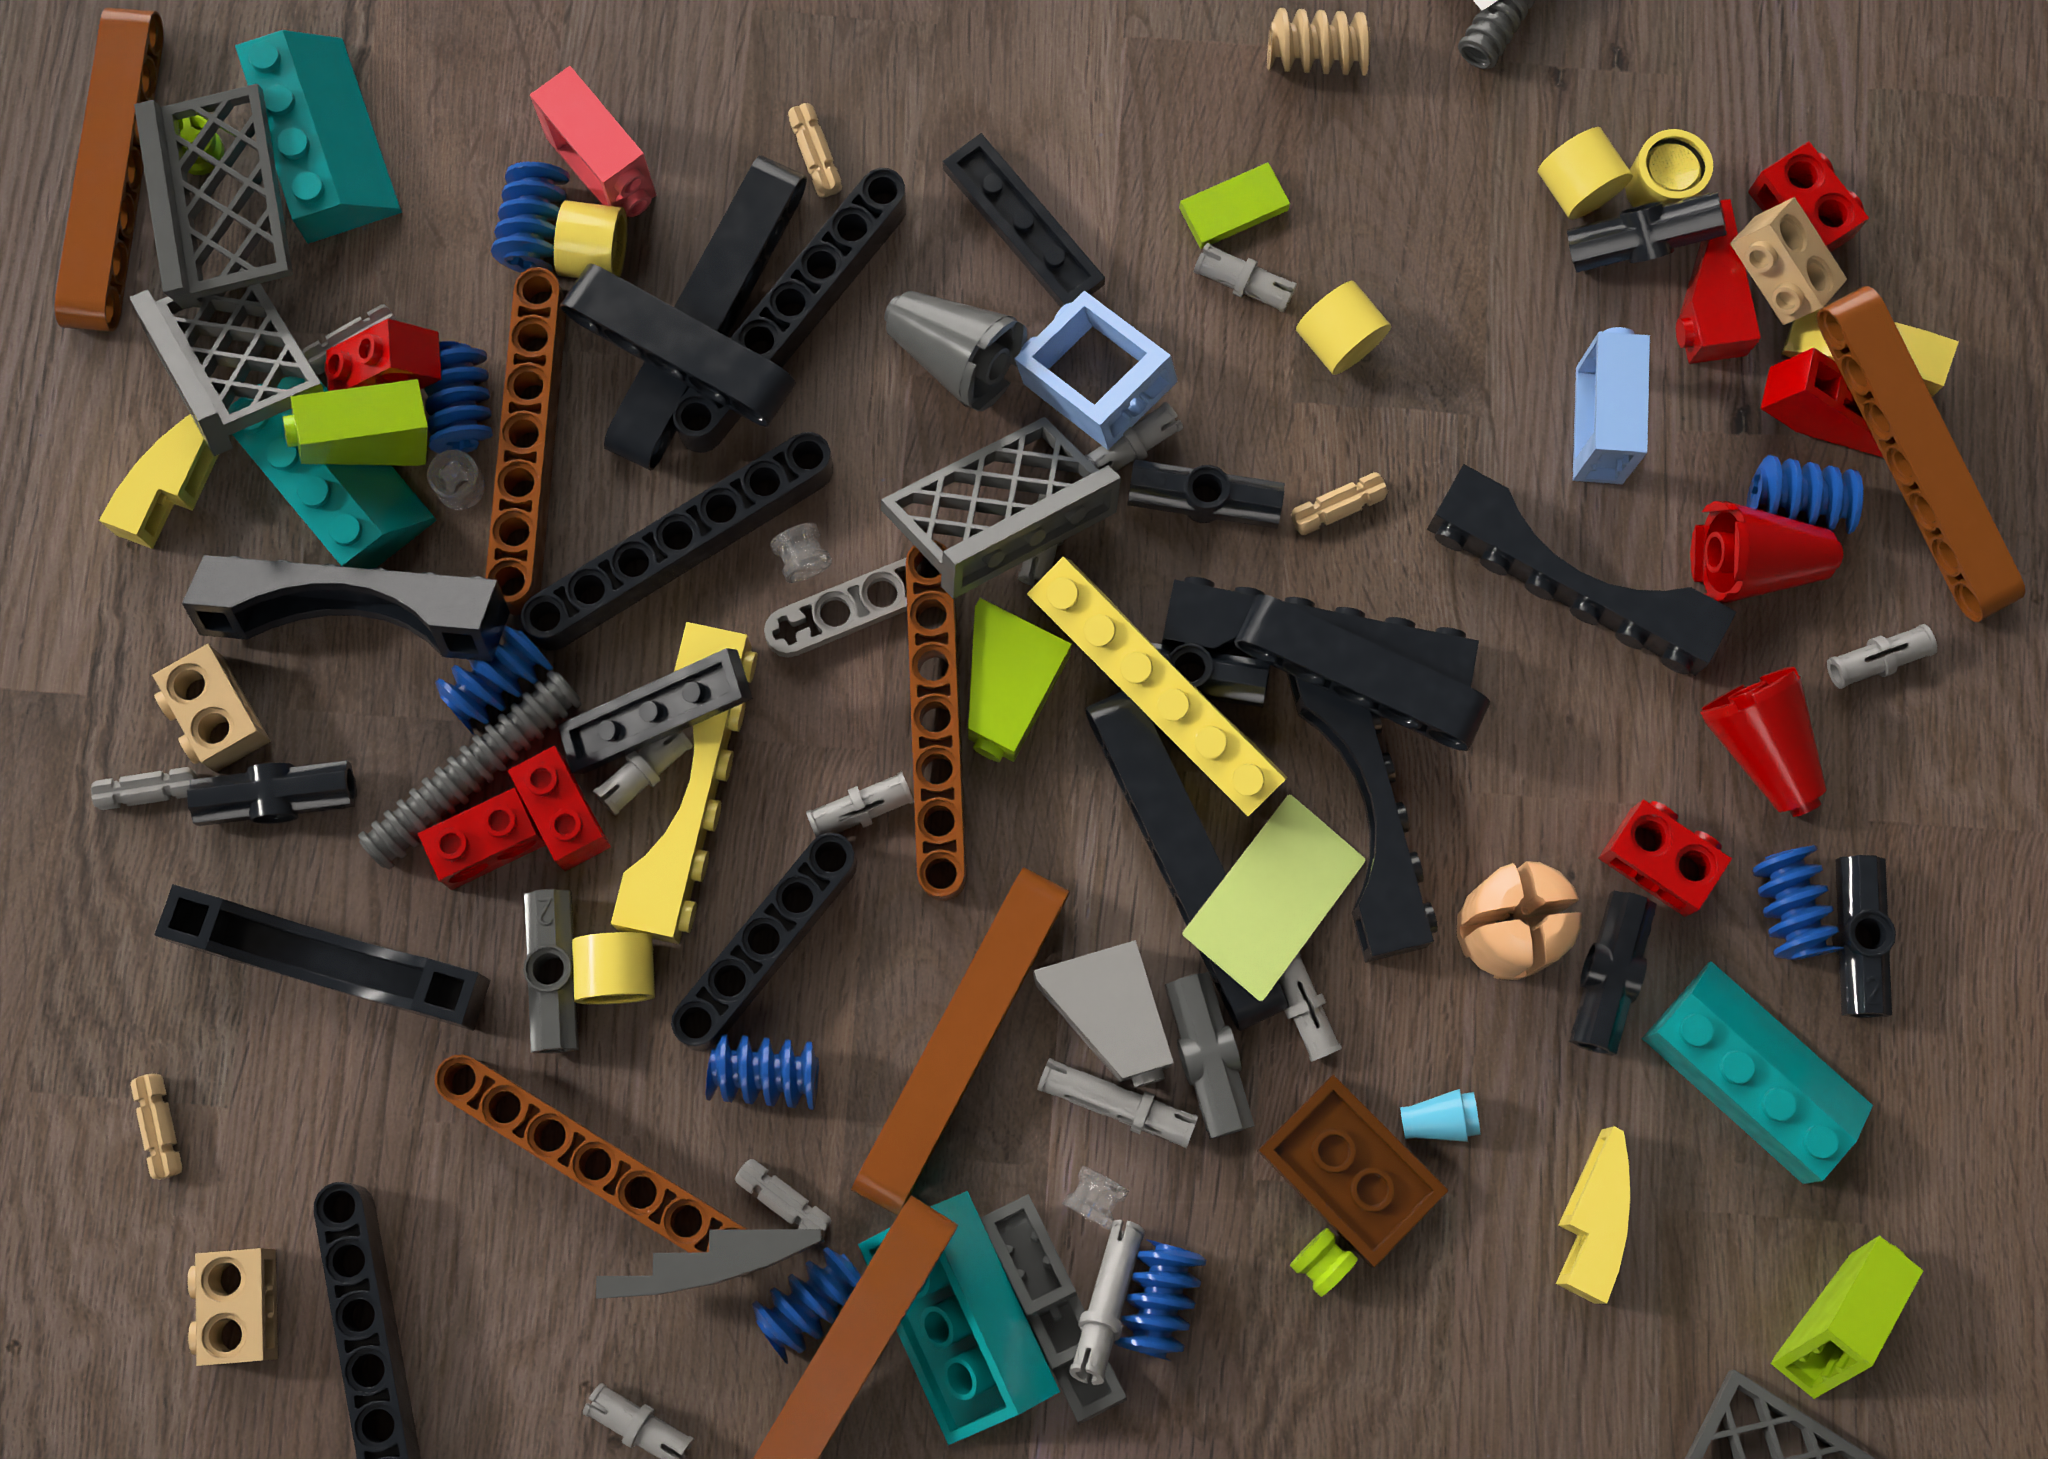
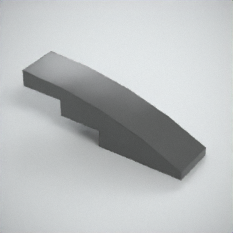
(729, 1256)
(1048, 1302)

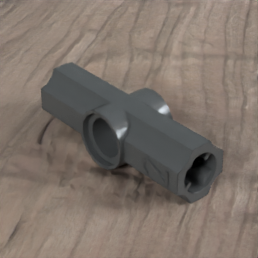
(552, 1006)
(1209, 1055)

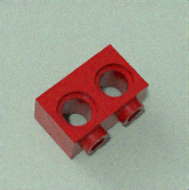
(1821, 197)
(384, 355)
(559, 808)
(481, 839)
(1659, 869)

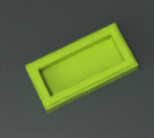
(1234, 205)

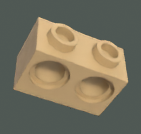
(1788, 261)
(218, 703)
(250, 1306)

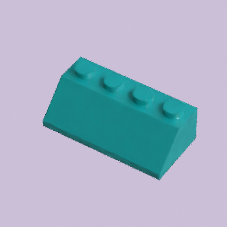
(319, 133)
(353, 509)
(1760, 1075)
(971, 1333)

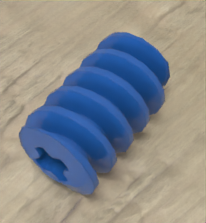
(526, 213)
(454, 400)
(1808, 491)
(489, 679)
(1796, 904)
(763, 1072)
(1160, 1300)
(807, 1303)

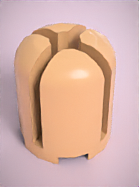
(1538, 933)

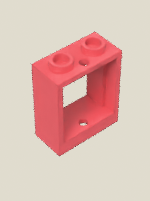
(593, 143)

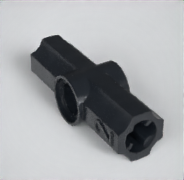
(1646, 232)
(1239, 500)
(1224, 676)
(272, 793)
(1864, 971)
(1613, 972)

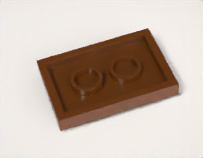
(1352, 1171)

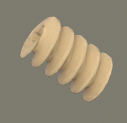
(1319, 41)

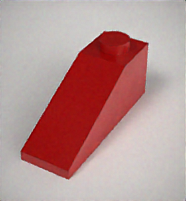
(1718, 305)
(1815, 401)

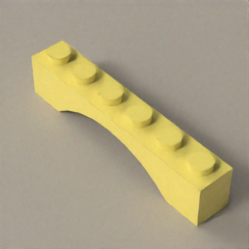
(1156, 686)
(659, 886)

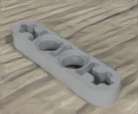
(851, 593)

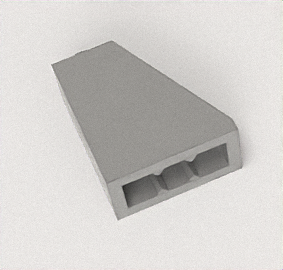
(1111, 1010)

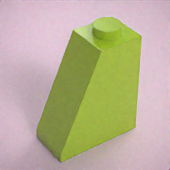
(360, 425)
(1010, 679)
(1849, 1319)

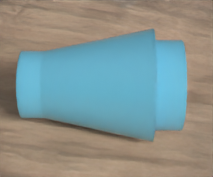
(1442, 1117)

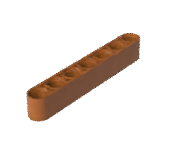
(108, 171)
(522, 417)
(1920, 453)
(930, 746)
(960, 1041)
(579, 1144)
(859, 1334)

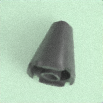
(957, 344)

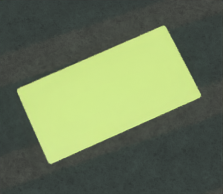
(1274, 897)

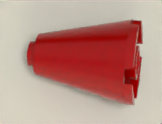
(1757, 552)
(1772, 739)

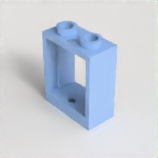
(1126, 399)
(1611, 407)

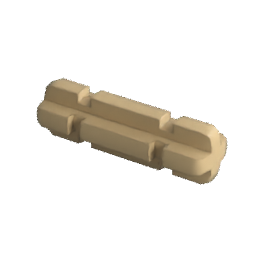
(815, 150)
(1339, 503)
(156, 1126)

